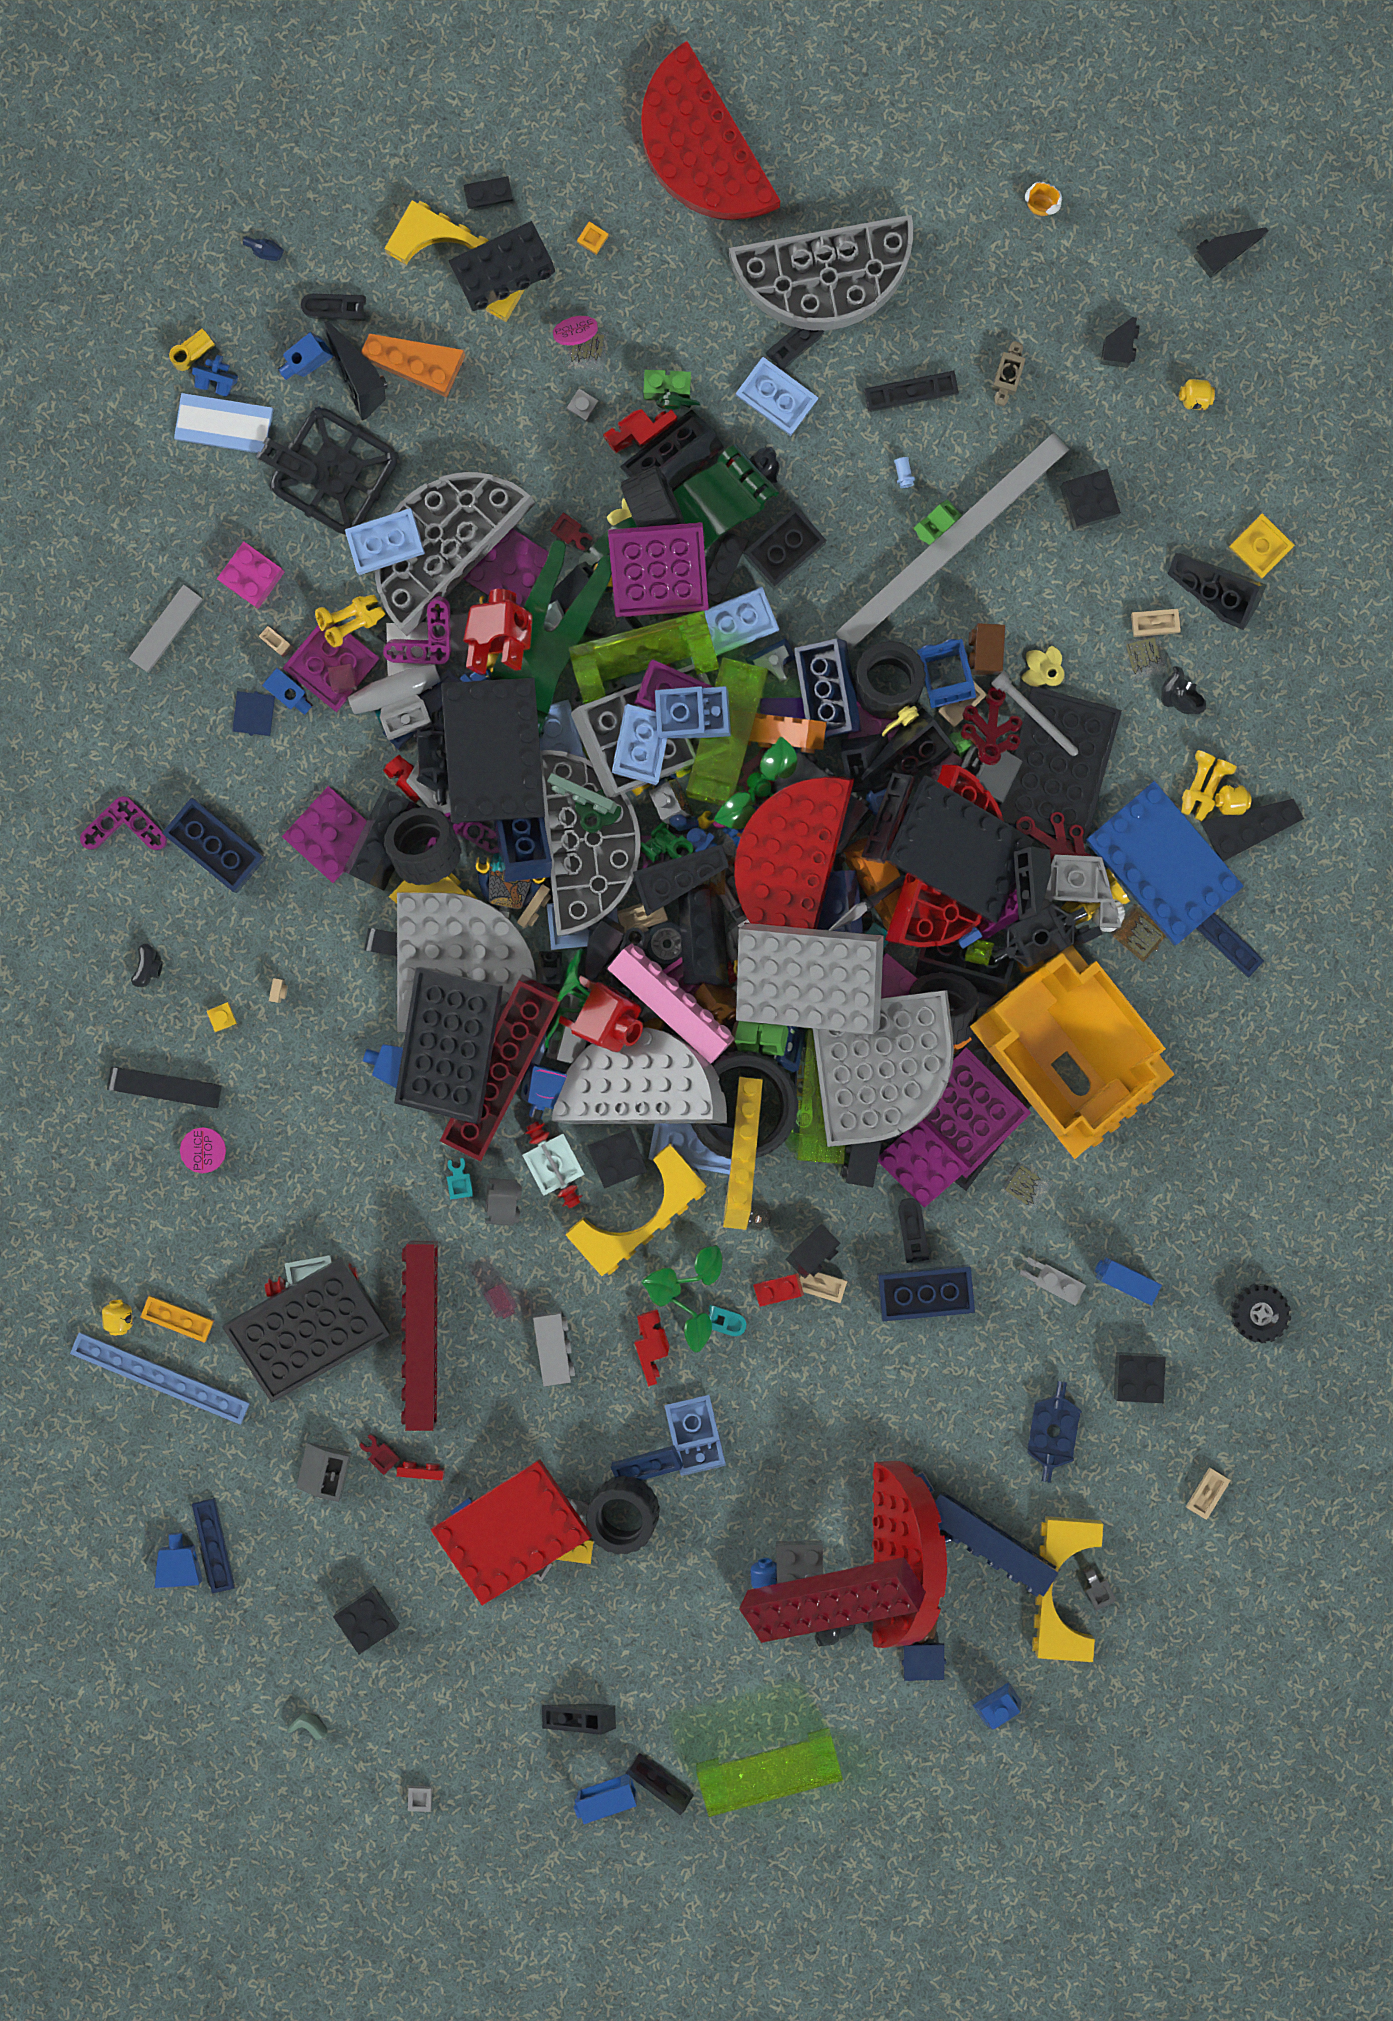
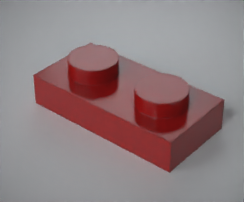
(778, 1289)
(410, 1470)

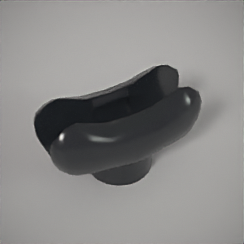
(147, 966)

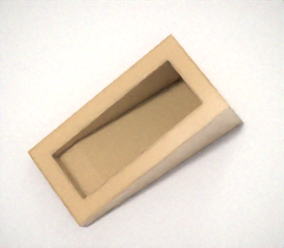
(275, 641)

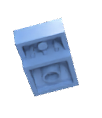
(693, 712)
(695, 1435)

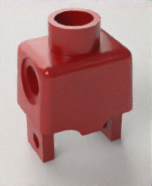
(497, 628)
(606, 1018)

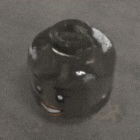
(759, 1216)

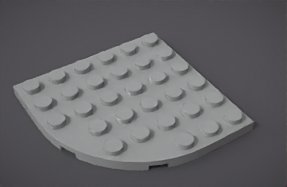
(457, 938)
(889, 1078)

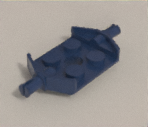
(1059, 1449)

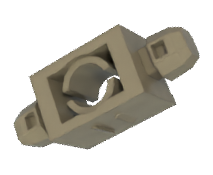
(1011, 358)

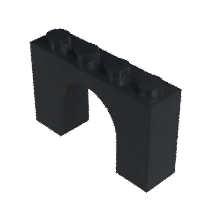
(570, 588)
(857, 808)

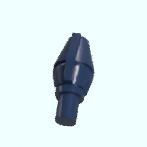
(264, 248)

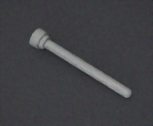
(1004, 683)

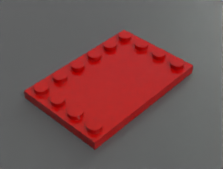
(511, 1532)

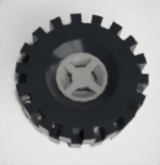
(1271, 1316)

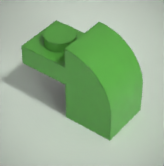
(937, 522)

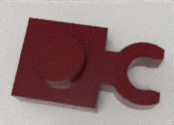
(568, 531)
(382, 1456)

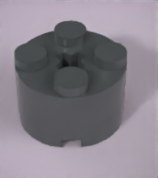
(501, 1201)

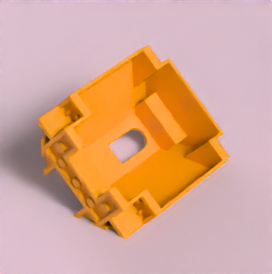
(1086, 1015)

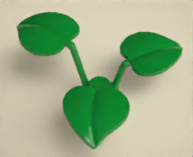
(777, 762)
(570, 981)
(665, 1286)

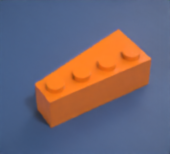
(417, 362)
(798, 732)
(873, 877)

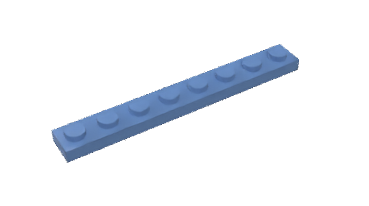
(160, 1378)

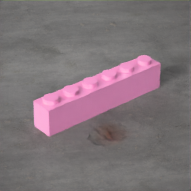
(671, 1002)

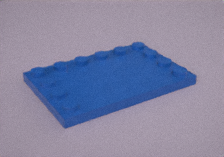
(1164, 863)

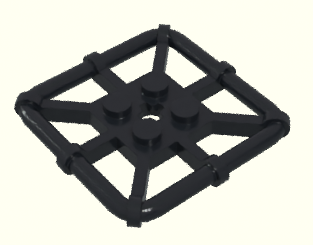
(348, 466)

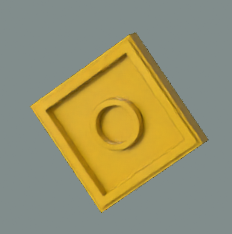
(1261, 546)

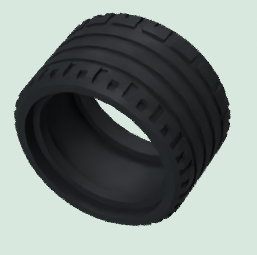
(787, 1095)

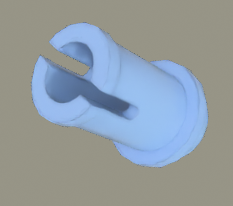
(904, 472)

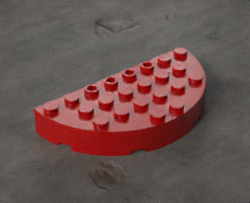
(698, 146)
(790, 852)
(924, 914)
(908, 1528)

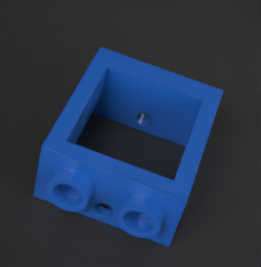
(951, 693)
(1127, 1280)
(605, 1799)

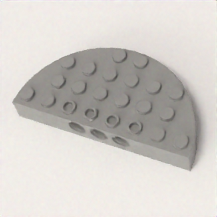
(826, 275)
(458, 525)
(588, 868)
(644, 1083)

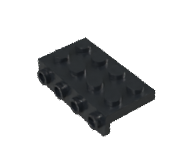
(502, 266)

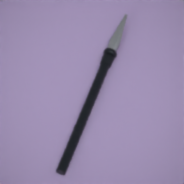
(869, 902)

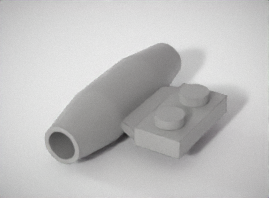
(398, 700)

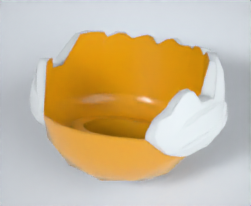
(1043, 199)

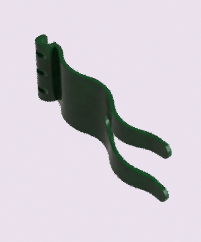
(711, 498)
(550, 650)

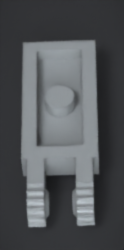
(1055, 1282)

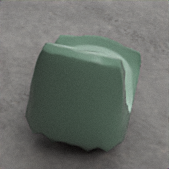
(310, 1723)

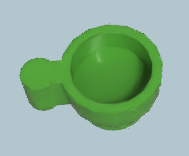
(961, 743)

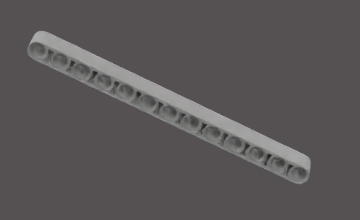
(952, 541)

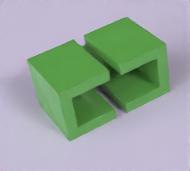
(657, 382)
(753, 1034)

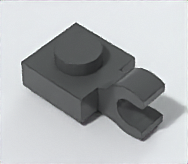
(1098, 1591)

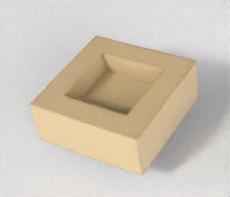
(278, 990)

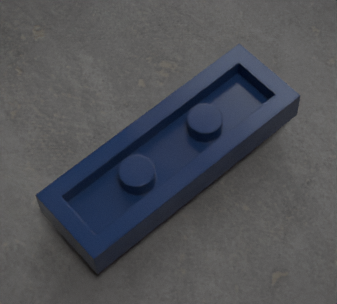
(648, 1464)

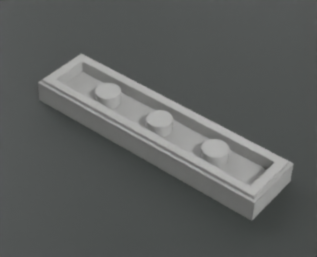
(166, 628)

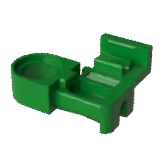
(664, 840)

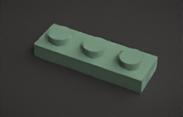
(581, 794)

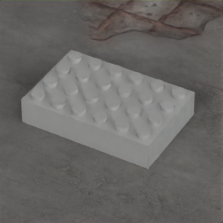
(600, 729)
(809, 978)

